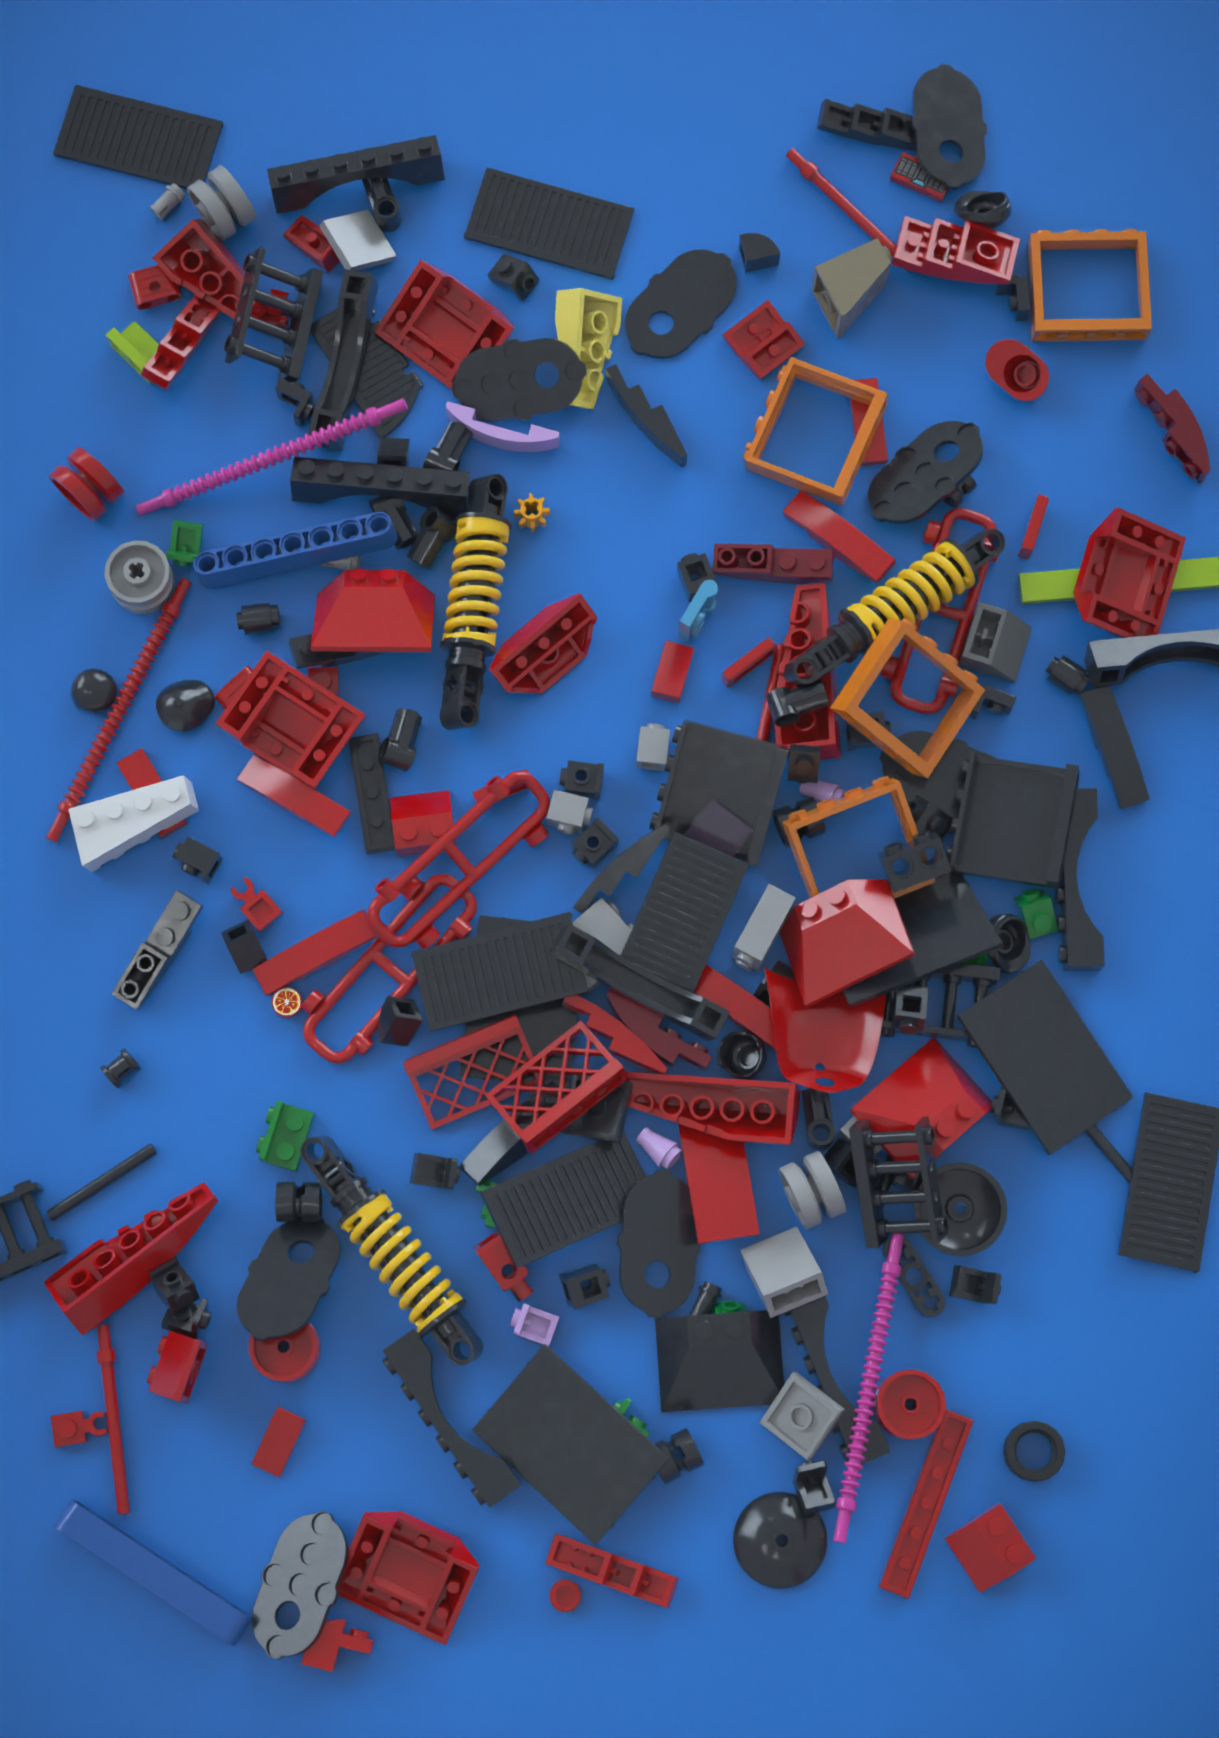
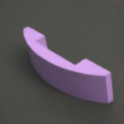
(537, 440)

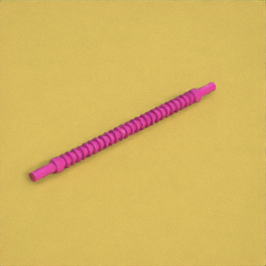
(371, 417)
(846, 1503)

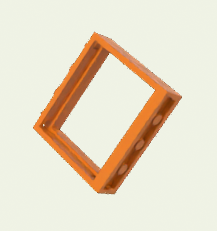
(1088, 329)
(775, 402)
(865, 674)
(852, 798)

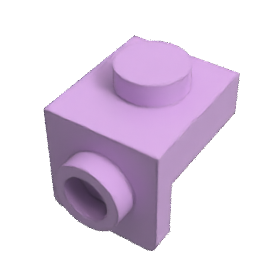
(534, 1324)

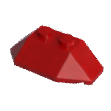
(545, 647)

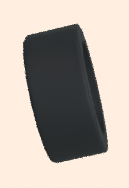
(1057, 1447)

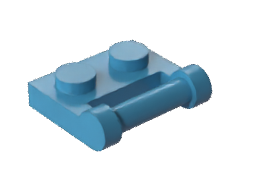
(702, 604)

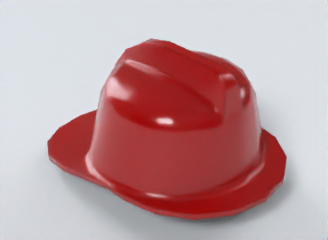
(1017, 369)

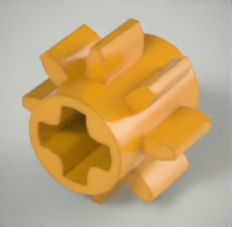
(531, 504)

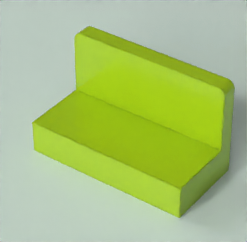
(133, 346)

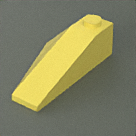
(587, 324)

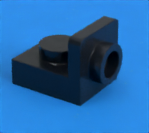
(1018, 296)
(996, 702)
(188, 1320)

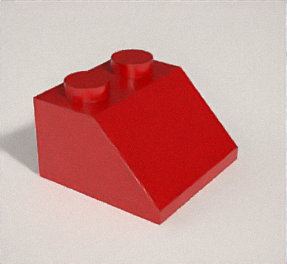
(420, 821)
(177, 1367)
(990, 1548)

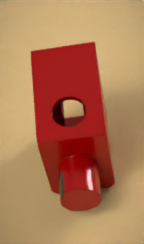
(495, 1257)

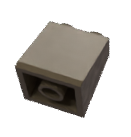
(850, 283)

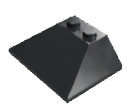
(718, 1360)

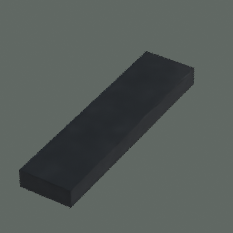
(372, 794)

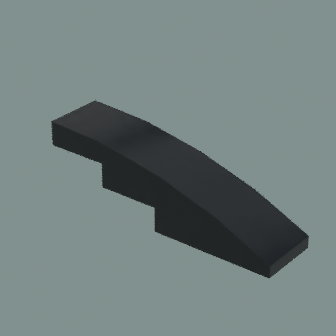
(867, 125)
(651, 422)
(1114, 746)
(630, 860)
(502, 1144)

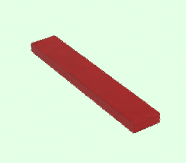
(925, 1504)

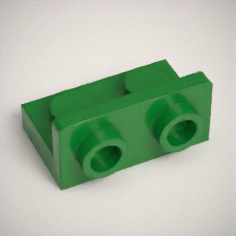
(285, 1135)

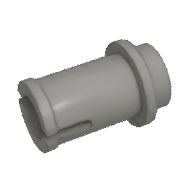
(167, 201)
(346, 564)

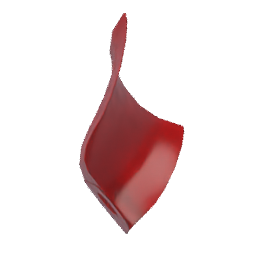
(824, 1033)

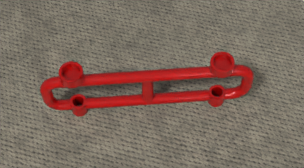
(897, 666)
(530, 830)
(318, 1005)

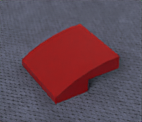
(763, 340)

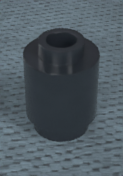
(258, 618)
(1067, 675)

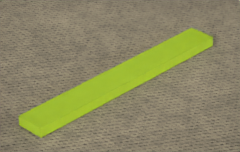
(1060, 584)

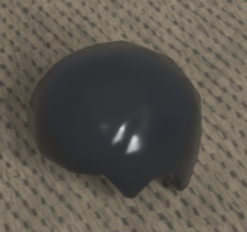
(93, 690)
(741, 1054)

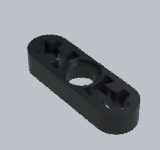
(931, 1292)

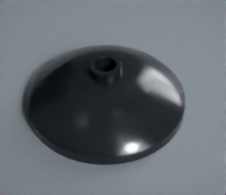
(984, 1210)
(756, 1541)

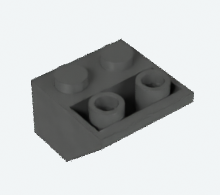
(995, 643)

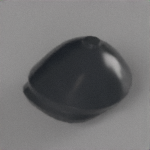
(984, 208)
(185, 705)
(1015, 943)

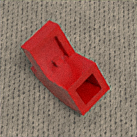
(326, 1649)

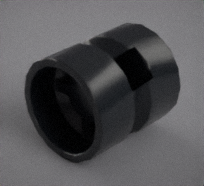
(810, 830)
(298, 1201)
(692, 1461)

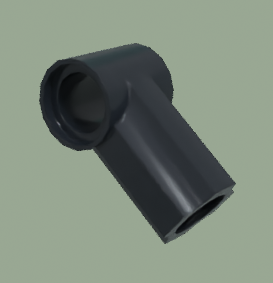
(382, 201)
(450, 448)
(397, 511)
(435, 531)
(788, 704)
(398, 746)
(818, 1115)

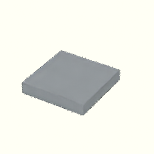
(357, 241)
(802, 1416)

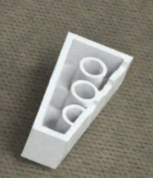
(124, 820)

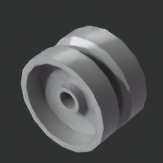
(221, 202)
(134, 561)
(814, 1189)

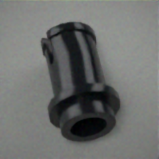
(706, 1299)

